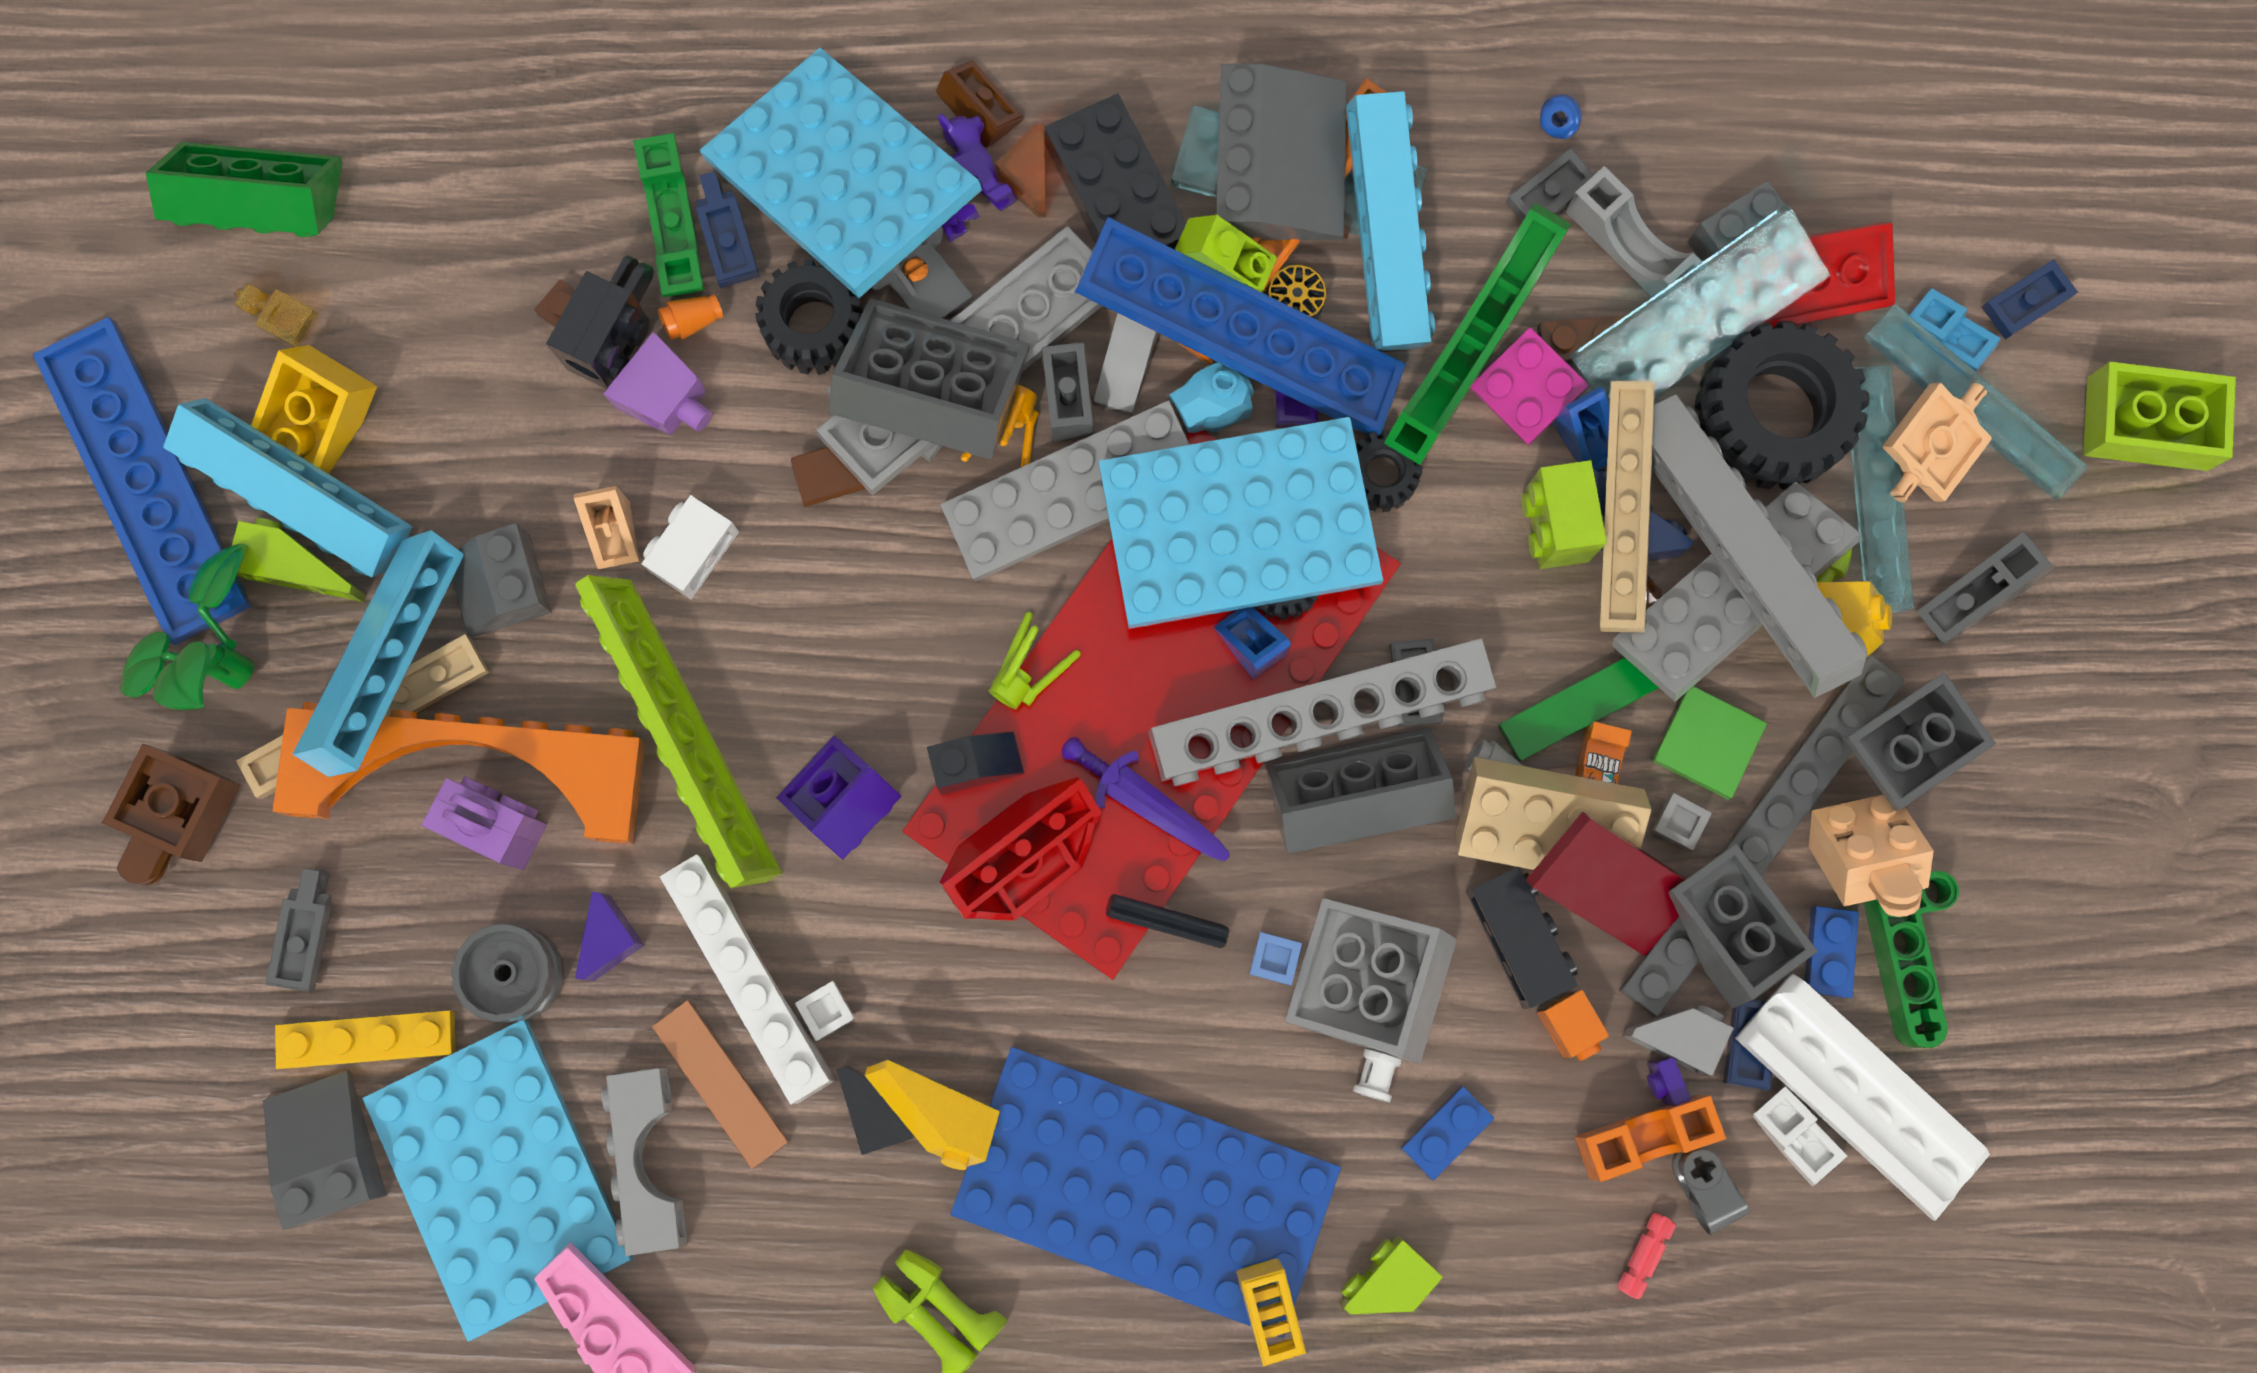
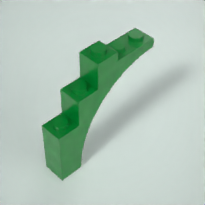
(1478, 334)

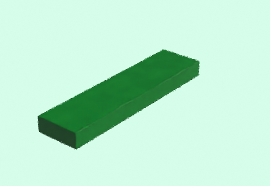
(1575, 708)

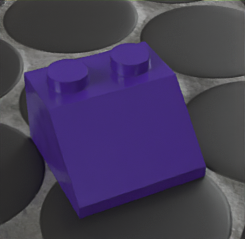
(838, 797)

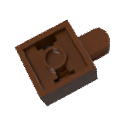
(168, 811)

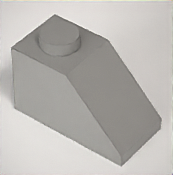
(1688, 1035)

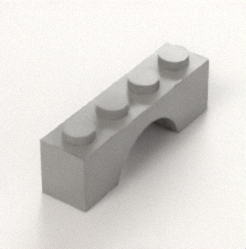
(1611, 219)
(648, 1216)

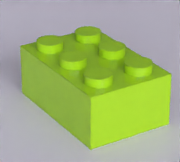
(2159, 416)

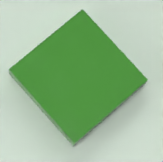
(1709, 742)

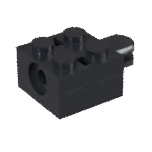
(603, 323)

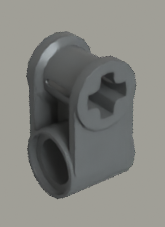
(1712, 1193)

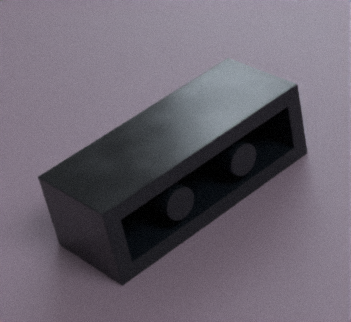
(1523, 938)

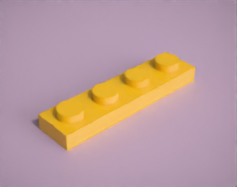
(365, 1039)

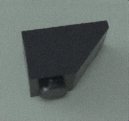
(974, 761)
(870, 1114)

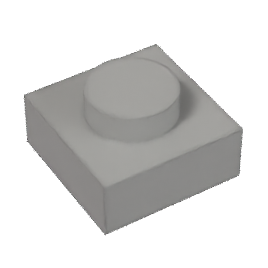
(1681, 822)

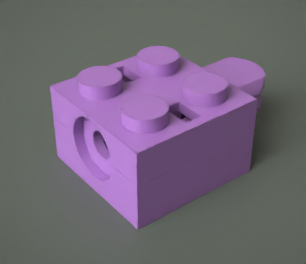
(477, 820)

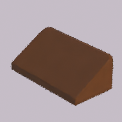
(973, 94)
(822, 477)

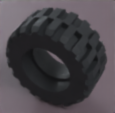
(1812, 364)

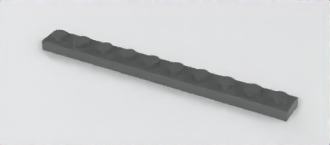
(1773, 820)

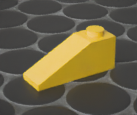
(936, 1115)

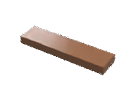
(720, 1084)

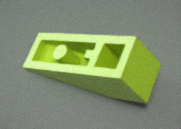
(285, 562)

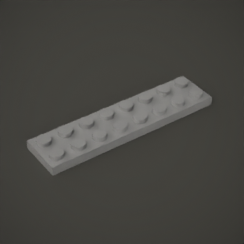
(1028, 304)

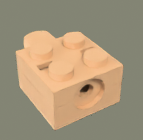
(1872, 854)

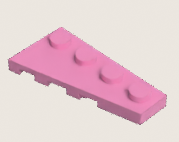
(603, 1322)

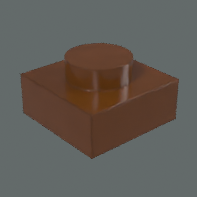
(554, 303)

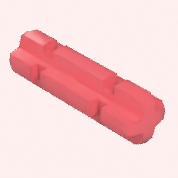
(1646, 1256)

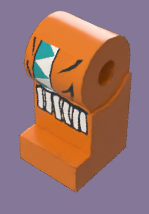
(1602, 752)

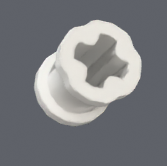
(1377, 1075)

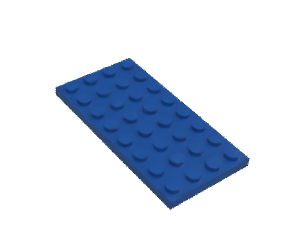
(1143, 1187)

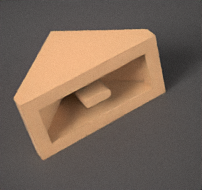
(608, 526)

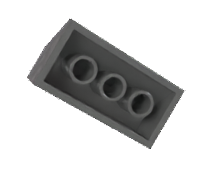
(1360, 790)

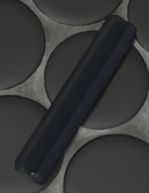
(1167, 921)

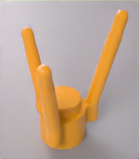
(1021, 413)

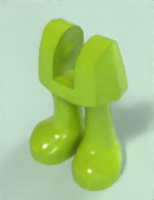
(976, 1327)

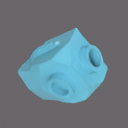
(1214, 399)

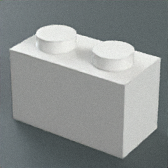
(689, 546)

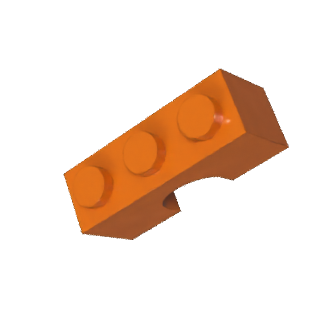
(1649, 1135)

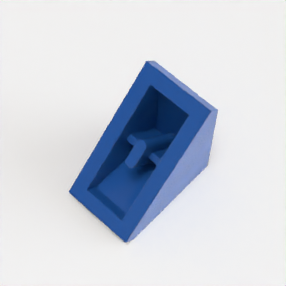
(1586, 428)
(1253, 640)

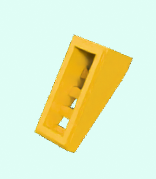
(1260, 1275)

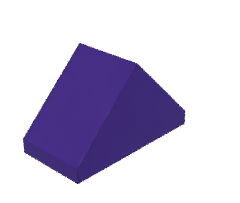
(606, 938)

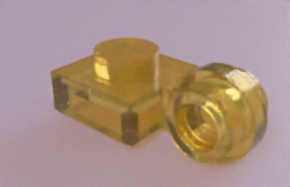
(280, 317)

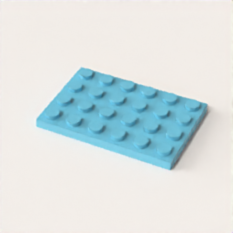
(840, 171)
(1240, 522)
(494, 1175)

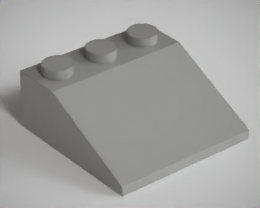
(1371, 980)

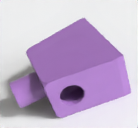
(659, 389)

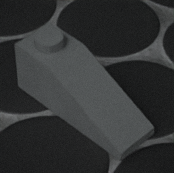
(1986, 588)

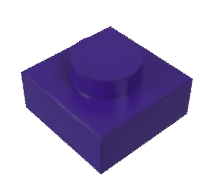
(1667, 1081)

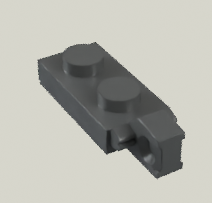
(301, 933)

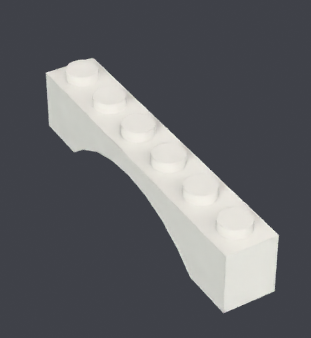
(746, 980)

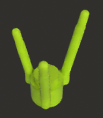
(1011, 682)

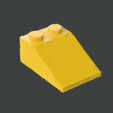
(313, 405)

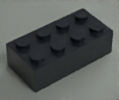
(1112, 172)

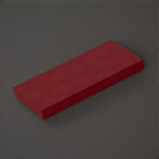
(1609, 883)

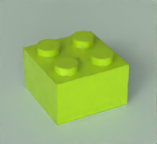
(1564, 515)

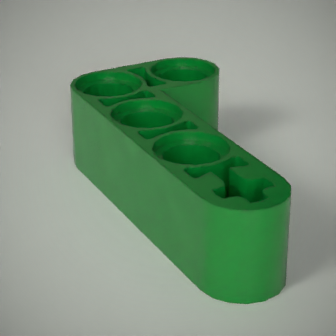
(1913, 961)

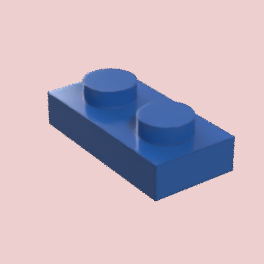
(1835, 939)
(1447, 1133)

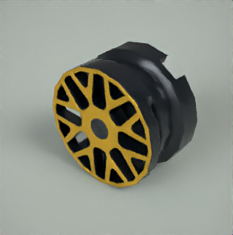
(1299, 289)

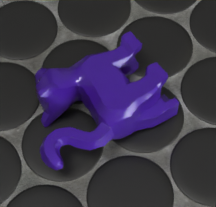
(965, 138)

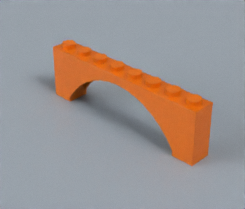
(591, 770)

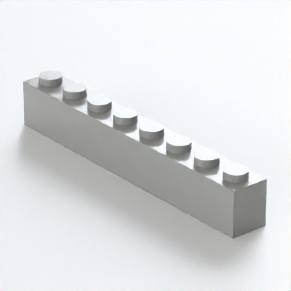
(1753, 552)

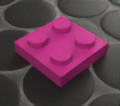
(1529, 386)

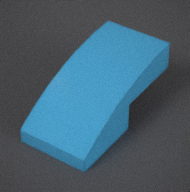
(1948, 324)

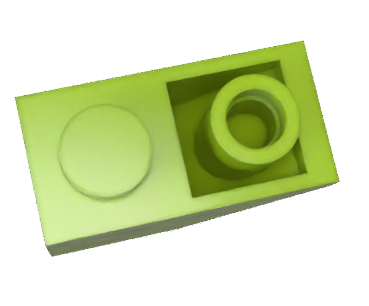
(1226, 250)
(1393, 1283)

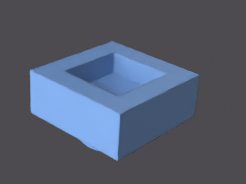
(1275, 958)

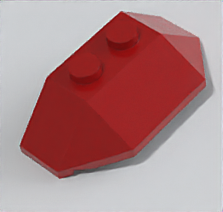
(1022, 852)

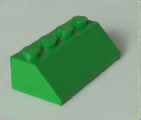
(245, 188)

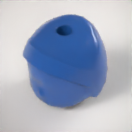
(1555, 125)

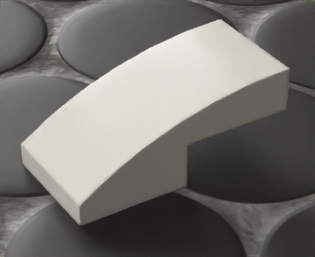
(1798, 1136)

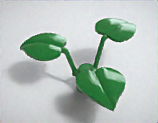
(182, 681)

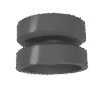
(482, 980)

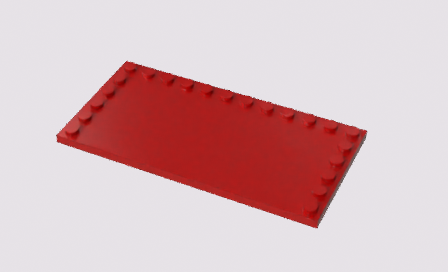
(1110, 702)

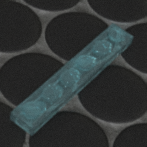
(2011, 429)
(1878, 513)

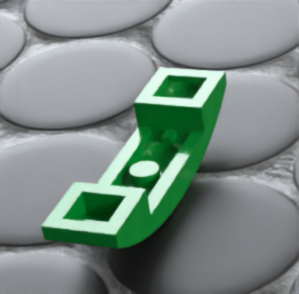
(670, 215)

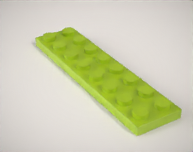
(678, 730)

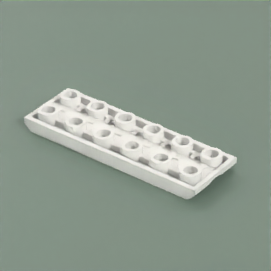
(1863, 1095)

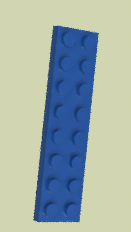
(1240, 327)
(136, 478)

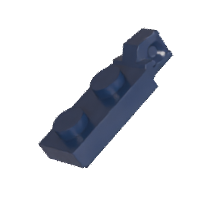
(725, 234)

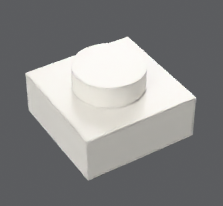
(825, 1011)

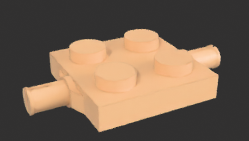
(1937, 442)

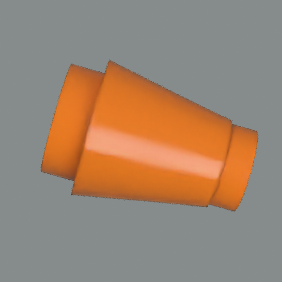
(689, 315)

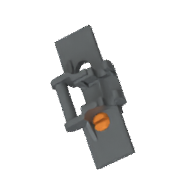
(927, 281)

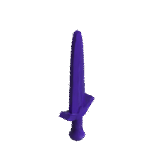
(1143, 798)

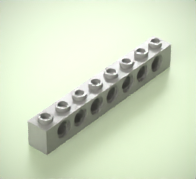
(1464, 662)

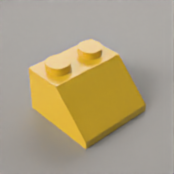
(1861, 610)

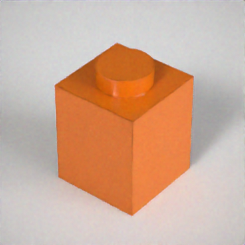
(1573, 1025)

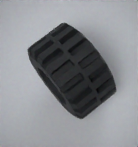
(790, 292)

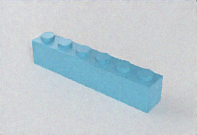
(1389, 221)
(285, 486)
(378, 655)

